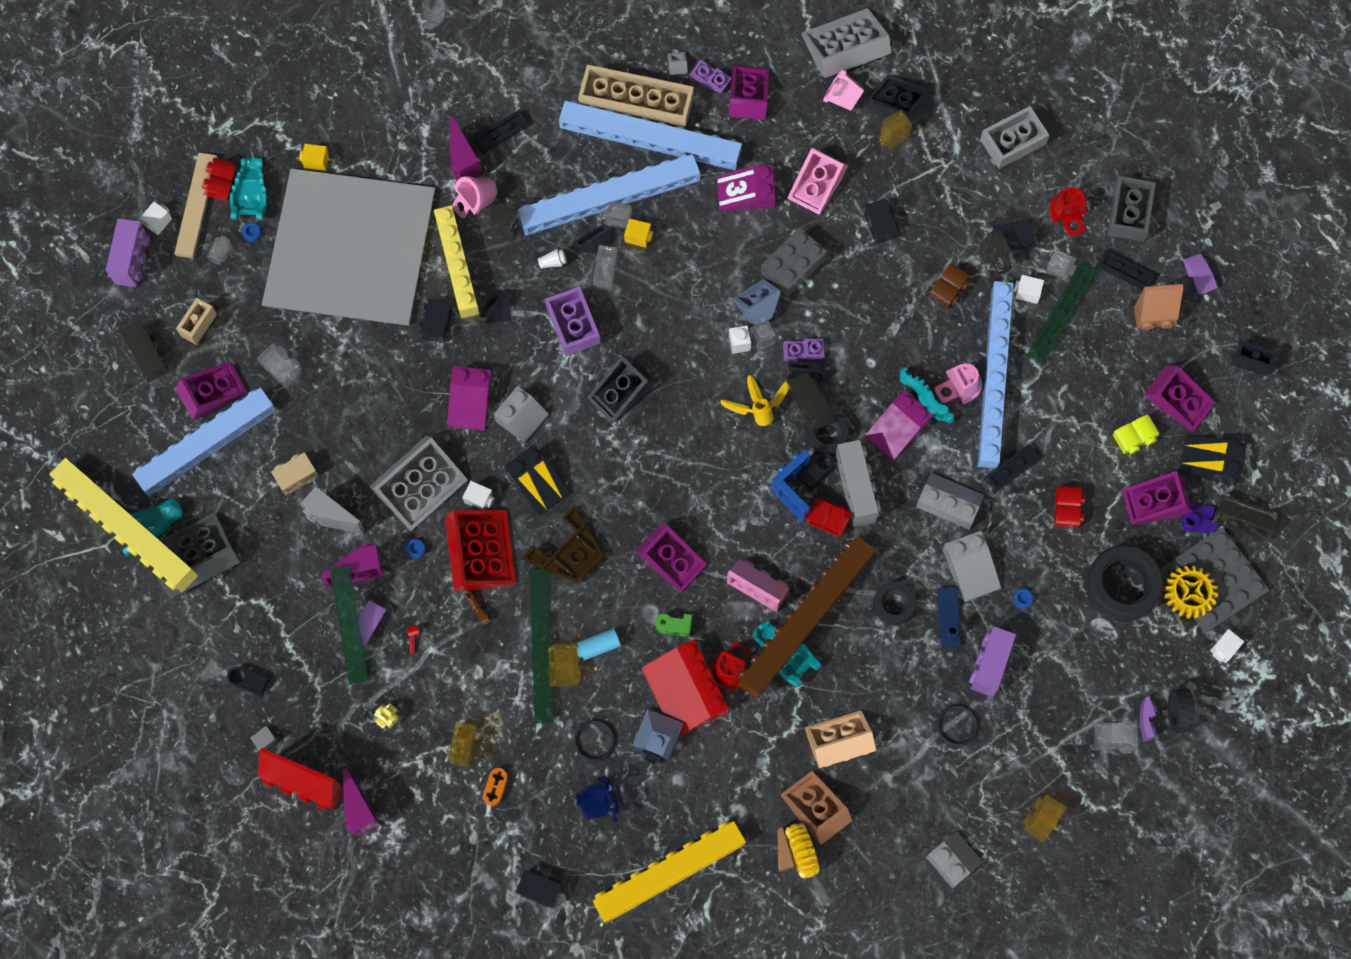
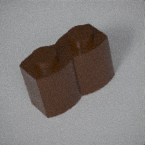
(949, 285)

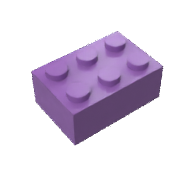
(127, 253)
(572, 321)
(992, 661)

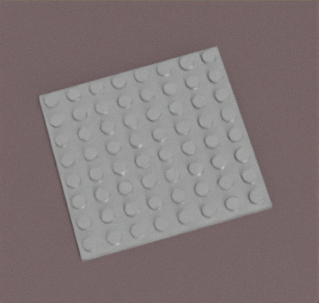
(349, 247)

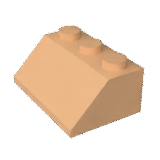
(840, 739)

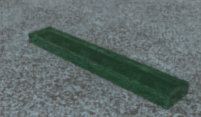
(1061, 314)
(349, 624)

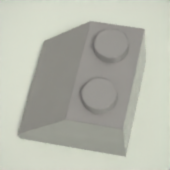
(520, 414)
(954, 859)

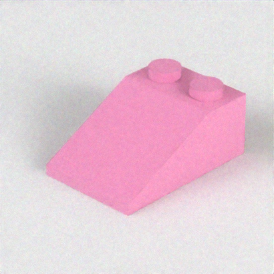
(817, 181)

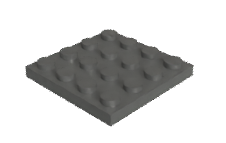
(1233, 575)

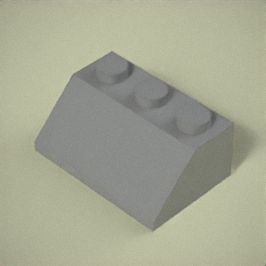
(950, 501)

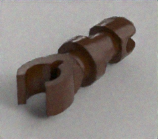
(477, 607)

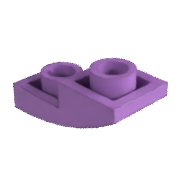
(710, 77)
(1201, 273)
(803, 350)
(370, 619)
(1147, 712)

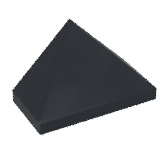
(591, 241)
(496, 309)

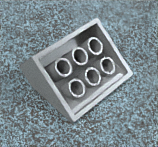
(847, 42)
(418, 483)

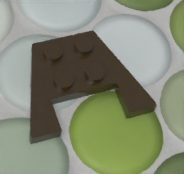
(574, 557)

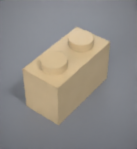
(196, 321)
(294, 473)

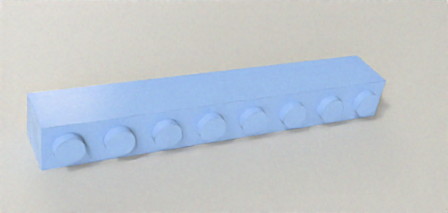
(204, 442)

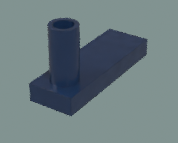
(948, 617)

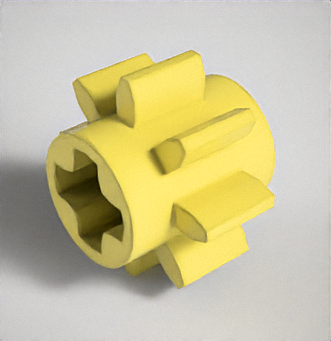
(386, 715)

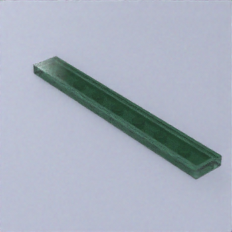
(541, 641)

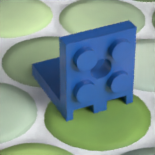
(786, 475)

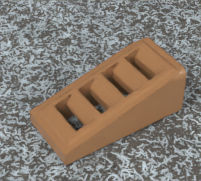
(785, 858)

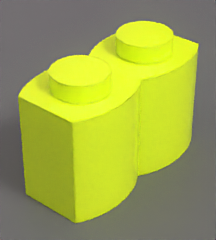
(1136, 434)

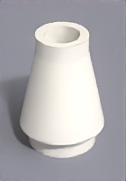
(553, 259)

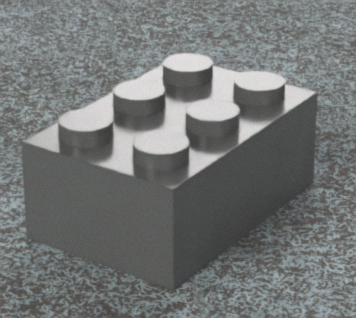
(1131, 208)
(793, 262)

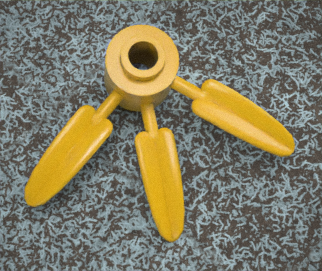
(761, 407)

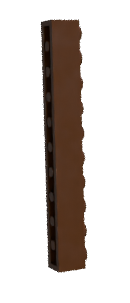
(806, 618)

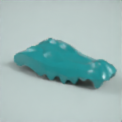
(249, 192)
(926, 397)
(158, 518)
(798, 662)

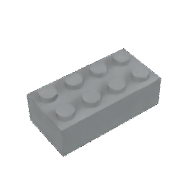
(857, 484)

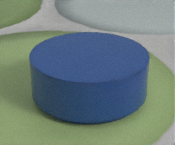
(252, 232)
(415, 548)
(1022, 598)

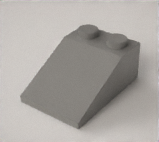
(327, 513)
(972, 566)

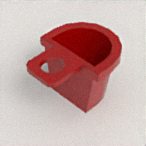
(1067, 208)
(726, 667)

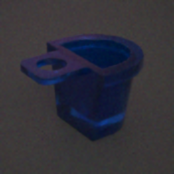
(598, 800)

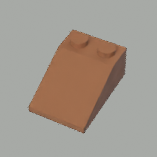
(1158, 306)
(817, 807)

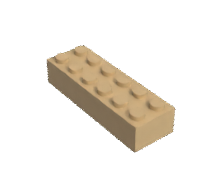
(637, 96)

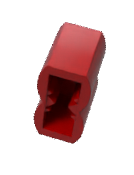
(218, 179)
(1068, 507)
(828, 517)

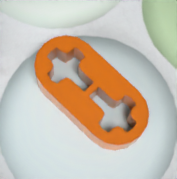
(499, 788)

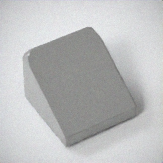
(677, 63)
(264, 739)

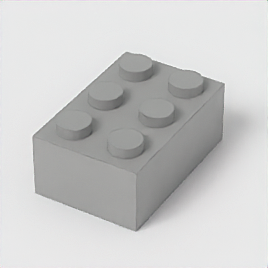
(1014, 137)

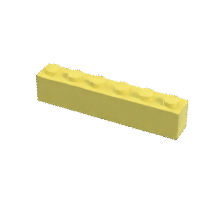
(456, 262)

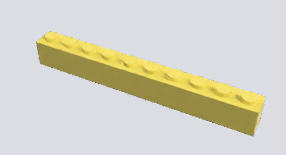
(125, 527)

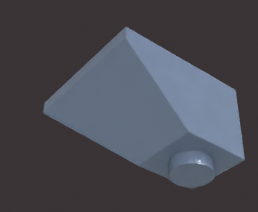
(758, 302)
(658, 734)

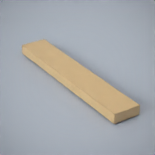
(194, 210)

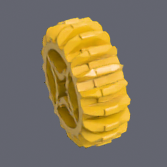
(1196, 597)
(802, 850)

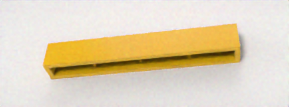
(668, 872)

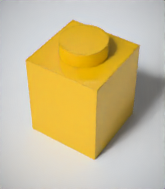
(314, 157)
(638, 233)

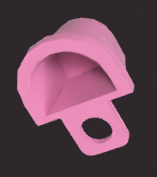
(844, 90)
(474, 194)
(963, 383)

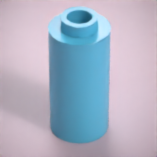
(598, 644)

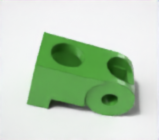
(674, 626)

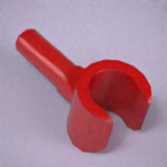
(412, 631)

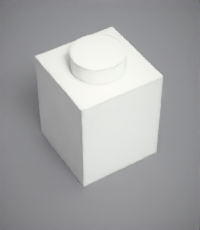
(156, 217)
(1028, 289)
(739, 339)
(478, 496)
(1226, 646)

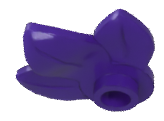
(1200, 517)

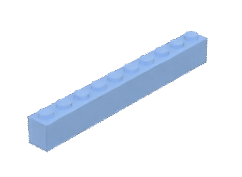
(650, 135)
(620, 190)
(995, 375)

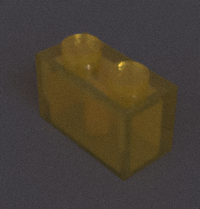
(895, 130)
(563, 665)
(462, 745)
(1044, 818)

